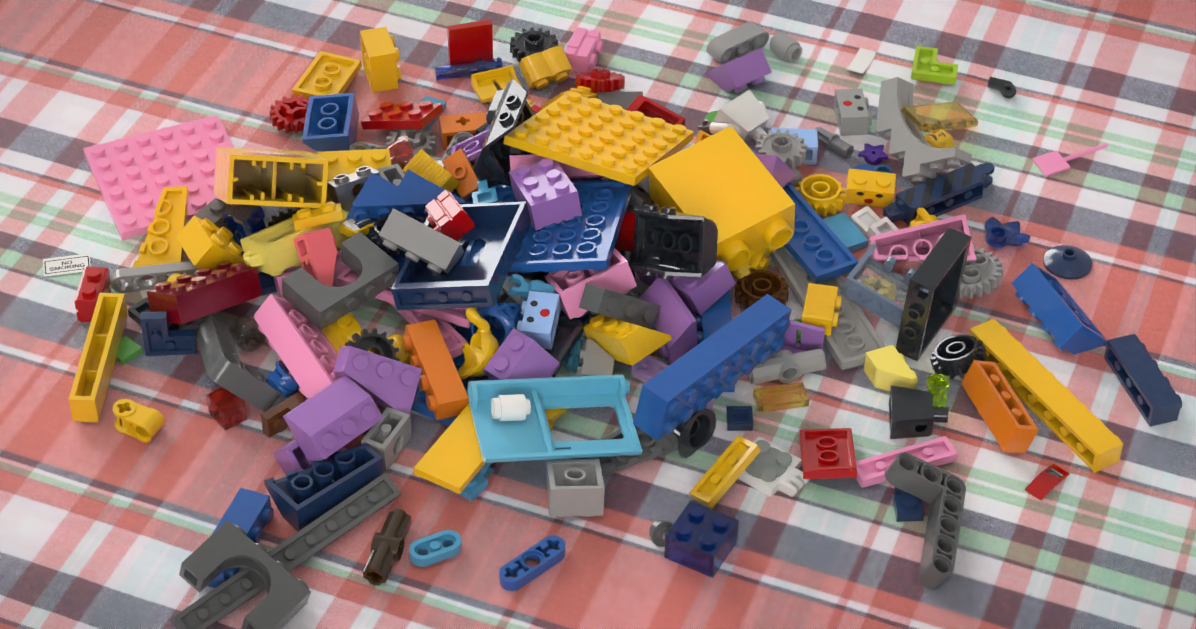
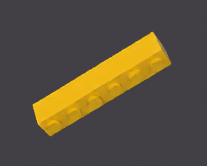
(98, 358)

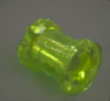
(937, 385)

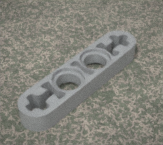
(157, 271)

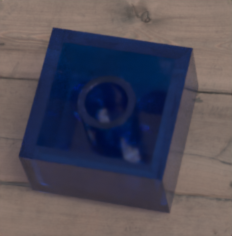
(701, 539)

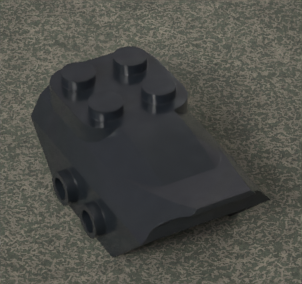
(504, 115)
(673, 242)

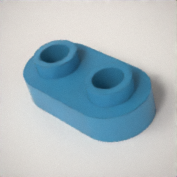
(435, 548)

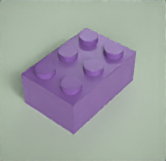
(547, 192)

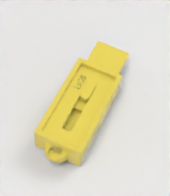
(274, 247)

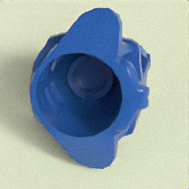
(501, 318)

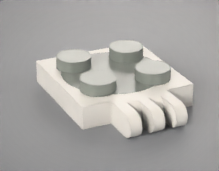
(774, 470)

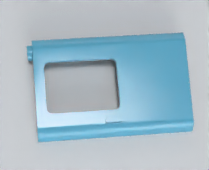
(532, 438)

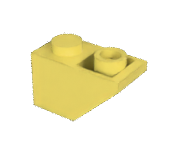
(888, 368)

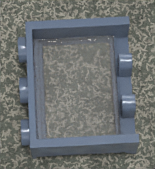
(878, 287)

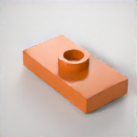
(462, 169)

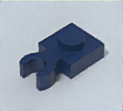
(907, 507)

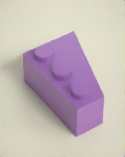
(385, 379)

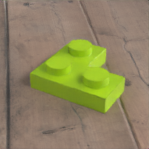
(927, 69)

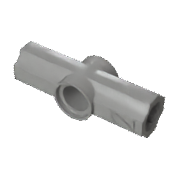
(788, 366)

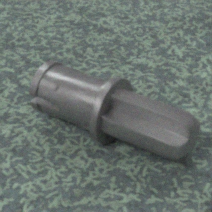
(834, 143)

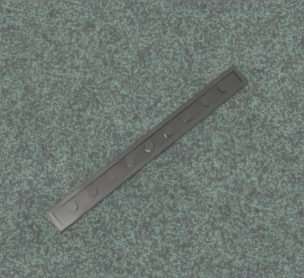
(291, 553)

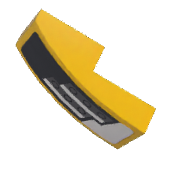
(351, 227)

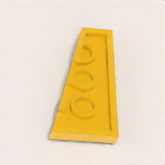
(169, 219)

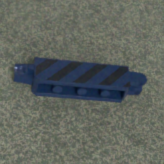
(941, 193)

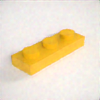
(724, 472)

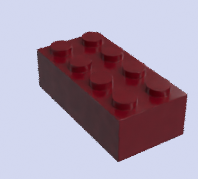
(205, 292)

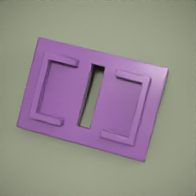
(811, 337)

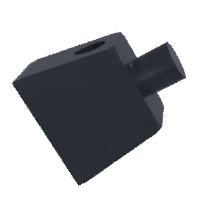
(913, 413)

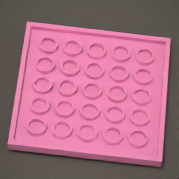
(139, 167)

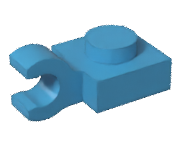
(484, 194)
(523, 287)
(478, 483)

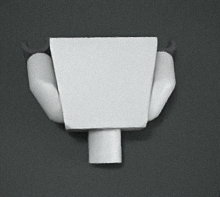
(744, 114)

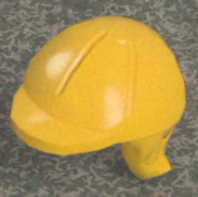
(481, 348)

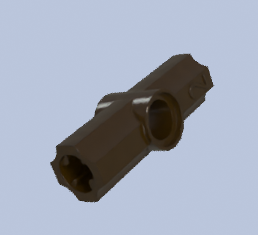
(387, 547)

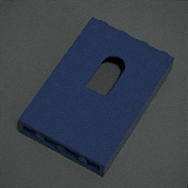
(503, 231)

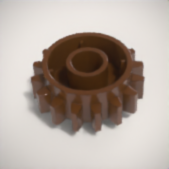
(757, 285)

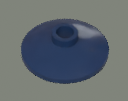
(1067, 262)

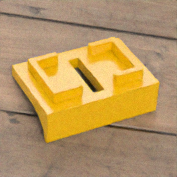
(484, 82)

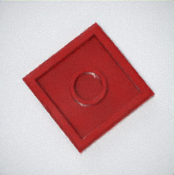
(470, 42)

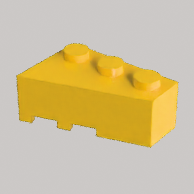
(348, 161)

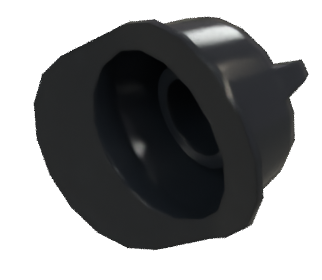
(695, 432)

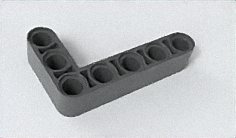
(225, 367)
(946, 500)

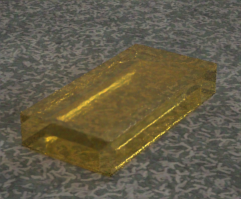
(780, 397)

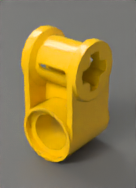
(137, 420)

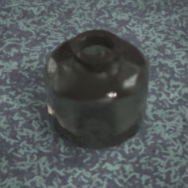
(246, 333)

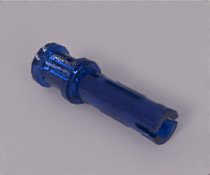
(480, 65)

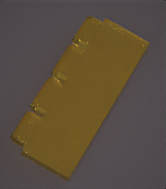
(940, 116)

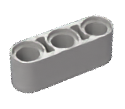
(737, 42)

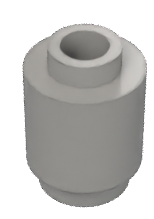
(785, 47)

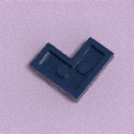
(162, 341)

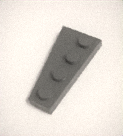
(650, 449)

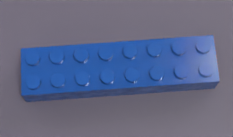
(711, 367)

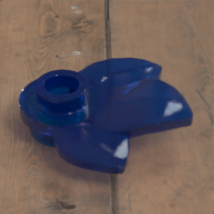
(1004, 234)

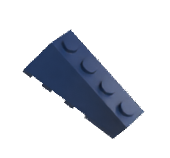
(316, 490)

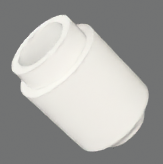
(510, 407)

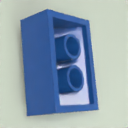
(331, 122)

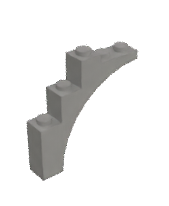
(905, 138)

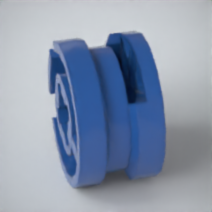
(282, 381)

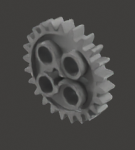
(981, 274)

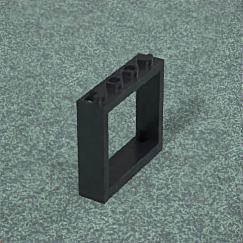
(942, 277)

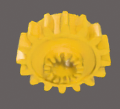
(822, 193)

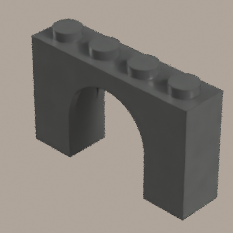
(326, 303)
(233, 549)

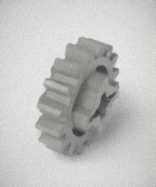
(418, 139)

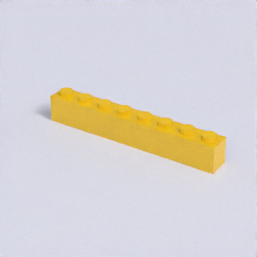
(1049, 398)

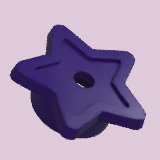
(873, 154)

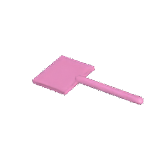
(1054, 163)

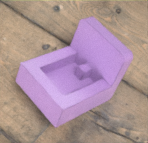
(647, 368)

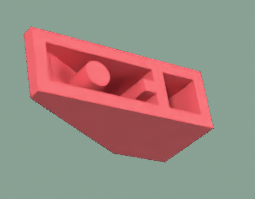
(318, 254)

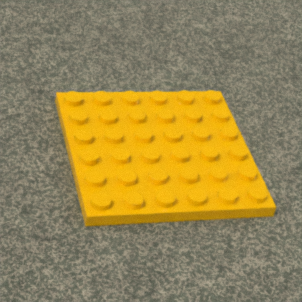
(599, 137)

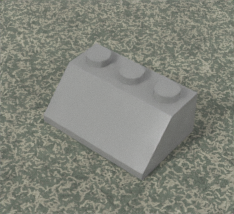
(420, 242)

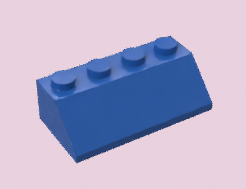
(1057, 311)

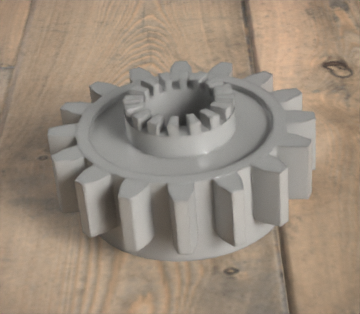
(784, 145)

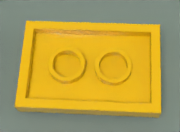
(327, 75)

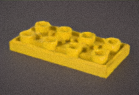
(454, 456)

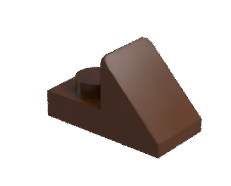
(273, 418)

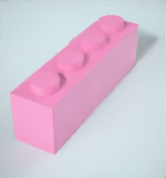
(917, 241)

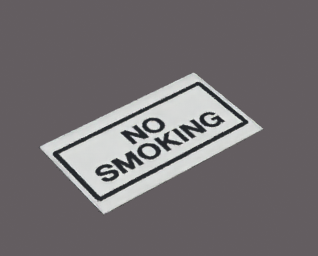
(66, 264)

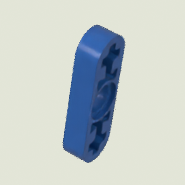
(527, 573)

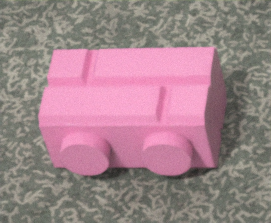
(583, 49)

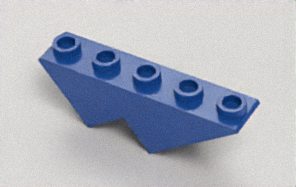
(381, 196)

